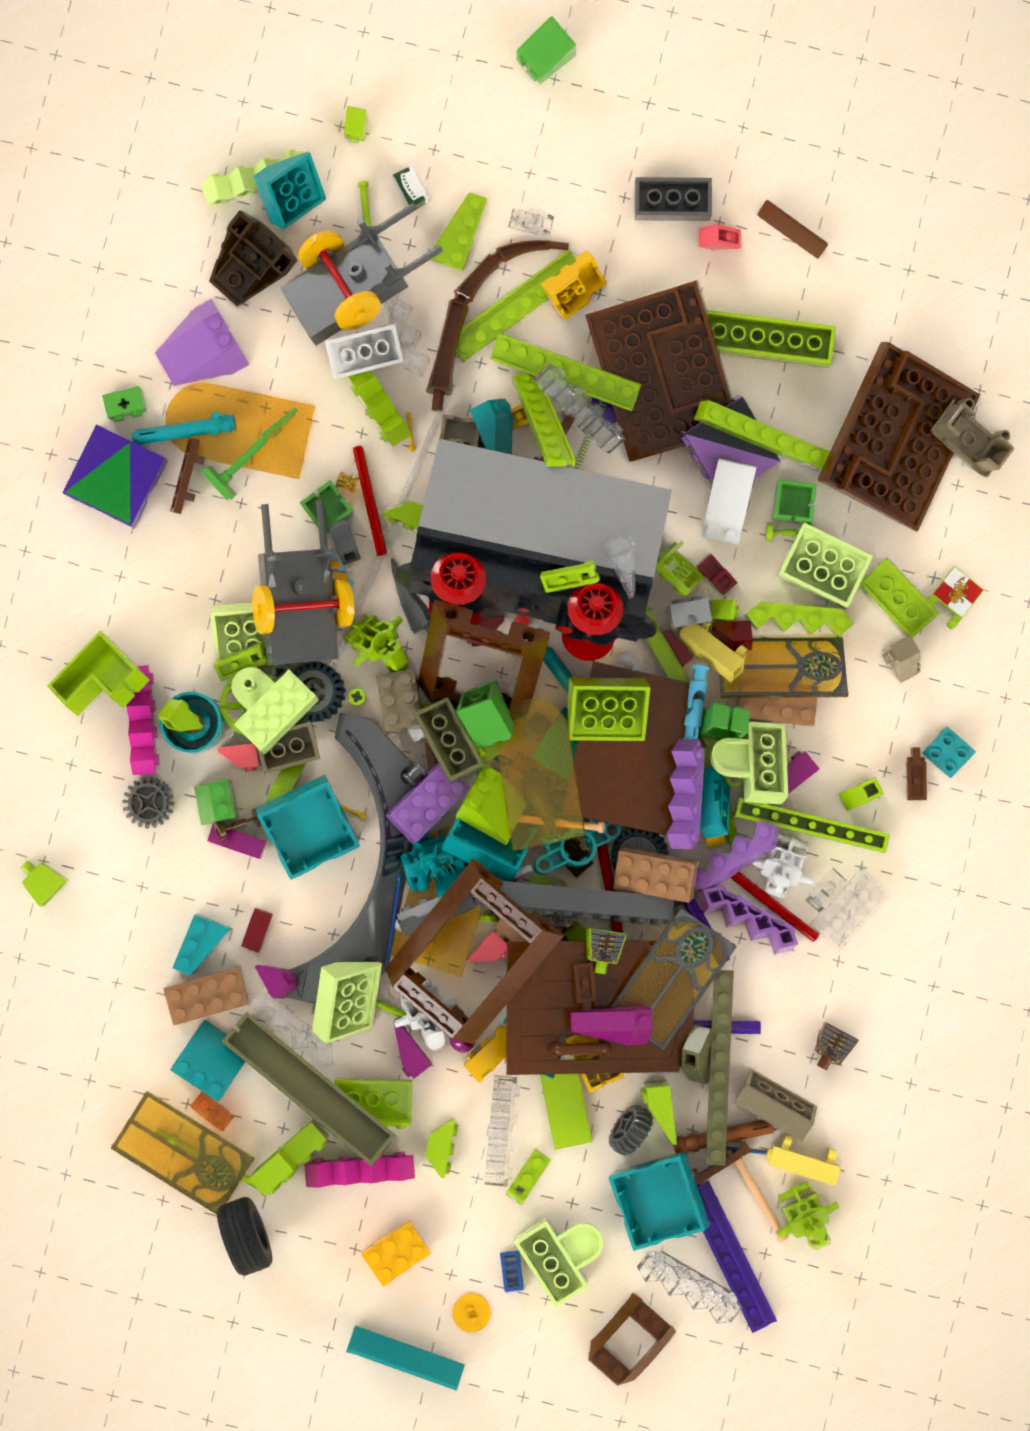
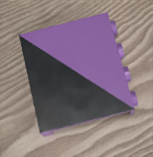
(711, 444)

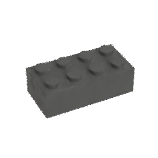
(672, 199)

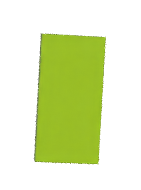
(899, 597)
(566, 1110)

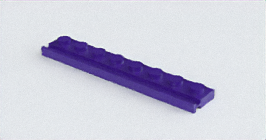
(734, 1262)

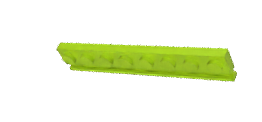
(509, 310)
(592, 380)
(543, 422)

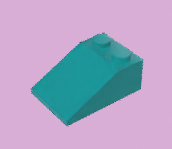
(494, 424)

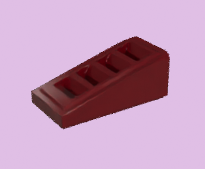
(681, 652)

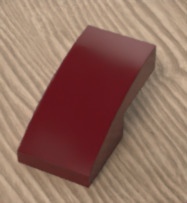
(716, 574)
(256, 930)

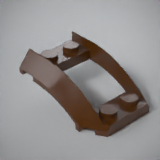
(649, 1321)

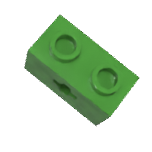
(114, 401)

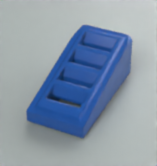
(514, 1288)

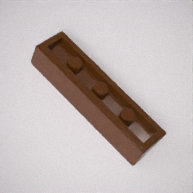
(792, 229)

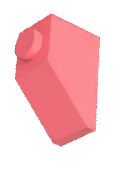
(719, 237)
(242, 756)
(490, 949)

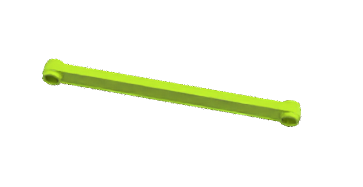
(674, 670)

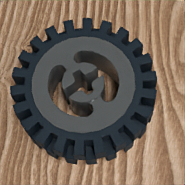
(332, 692)

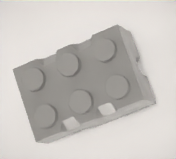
(688, 613)

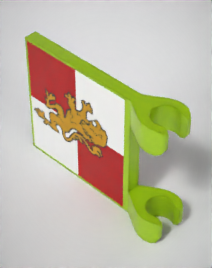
(956, 594)

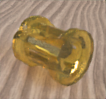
(347, 482)

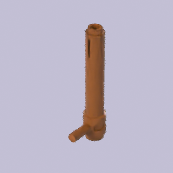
(694, 1141)

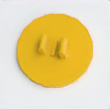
(471, 1312)

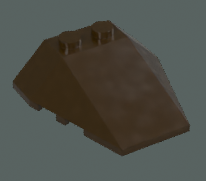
(250, 259)

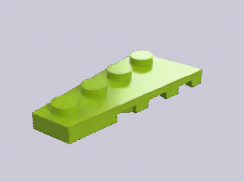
(460, 233)

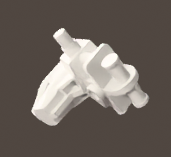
(784, 867)
(431, 1033)

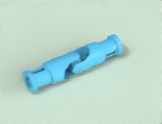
(694, 714)

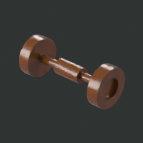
(221, 830)

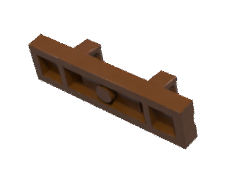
(184, 476)

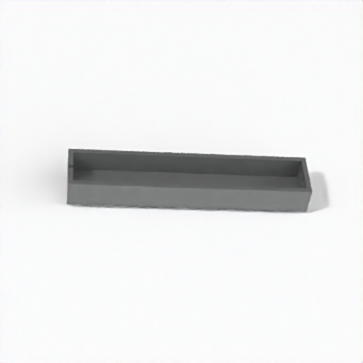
(588, 903)

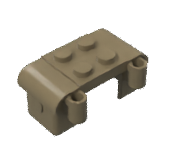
(971, 440)

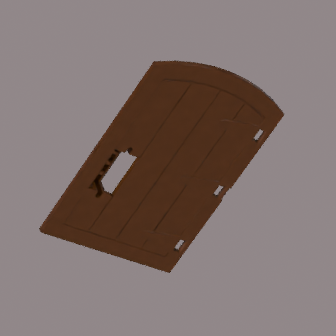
(543, 1010)

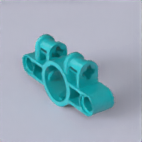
(557, 856)

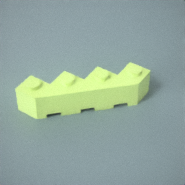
(239, 182)

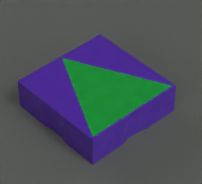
(115, 476)

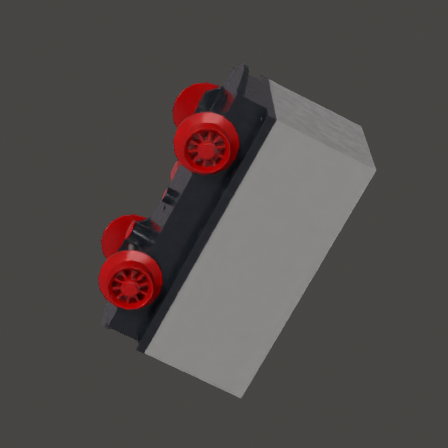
(506, 518)

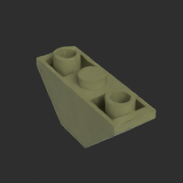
(697, 1054)

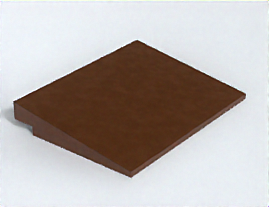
(669, 350)
(886, 441)
(630, 780)

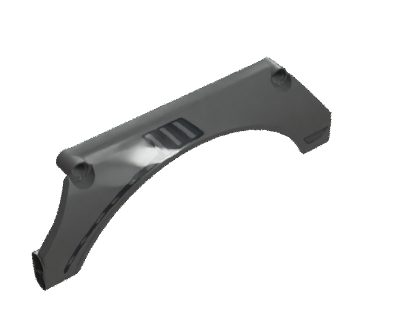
(370, 932)

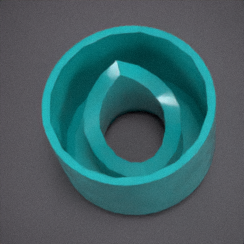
(205, 738)

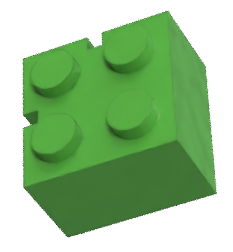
(793, 501)
(334, 508)
(724, 722)

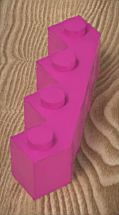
(142, 729)
(354, 1170)

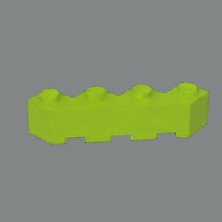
(380, 407)
(808, 616)

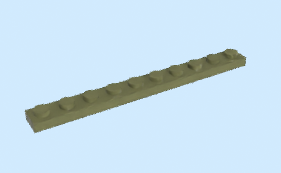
(719, 1068)

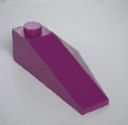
(620, 1025)

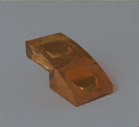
(212, 1111)

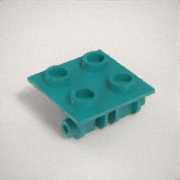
(949, 752)
(447, 877)

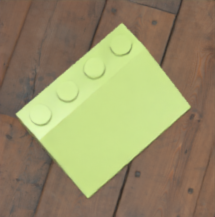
(824, 566)
(234, 629)
(346, 999)

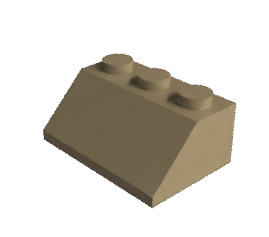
(294, 748)

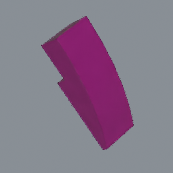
(239, 842)

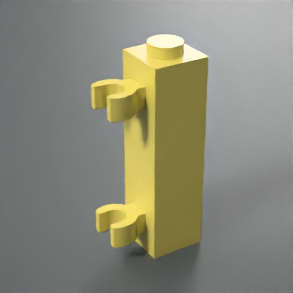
(712, 651)
(804, 1164)

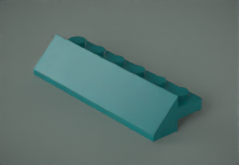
(405, 1358)

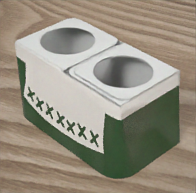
(410, 187)

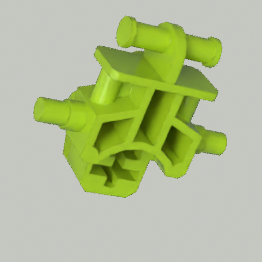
(378, 641)
(806, 1216)

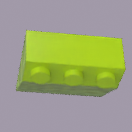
(486, 806)
(658, 1098)

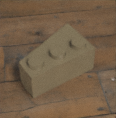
(903, 658)

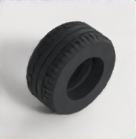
(244, 1236)

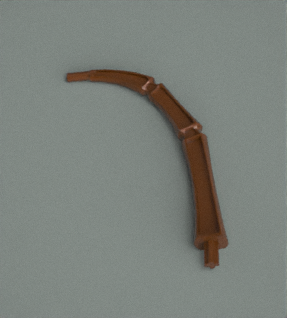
(441, 377)

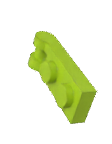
(569, 577)
(231, 665)
(528, 1176)

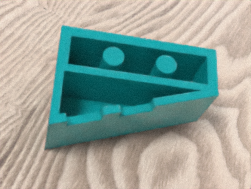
(714, 804)
(198, 943)

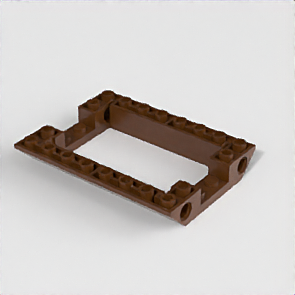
(459, 627)
(531, 926)

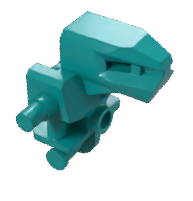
(424, 857)

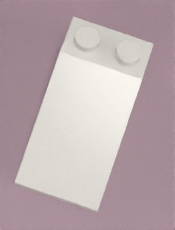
(364, 351)
(728, 501)

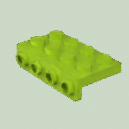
(678, 570)
(383, 1098)

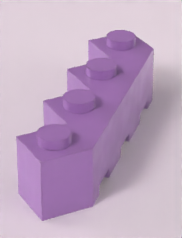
(688, 788)
(743, 854)
(757, 921)

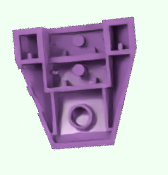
(201, 348)

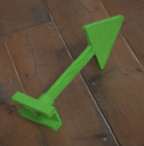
(220, 481)

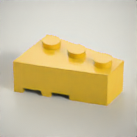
(488, 1056)

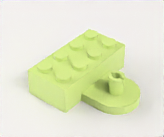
(269, 705)
(757, 759)
(559, 1257)

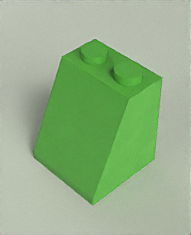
(546, 50)
(485, 714)
(216, 801)

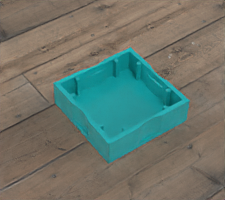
(307, 827)
(469, 843)
(659, 1200)

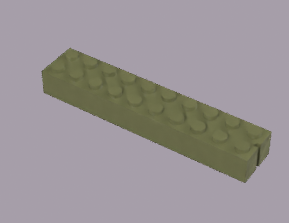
(309, 1089)

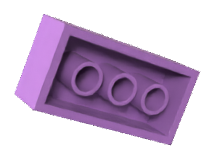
(426, 804)

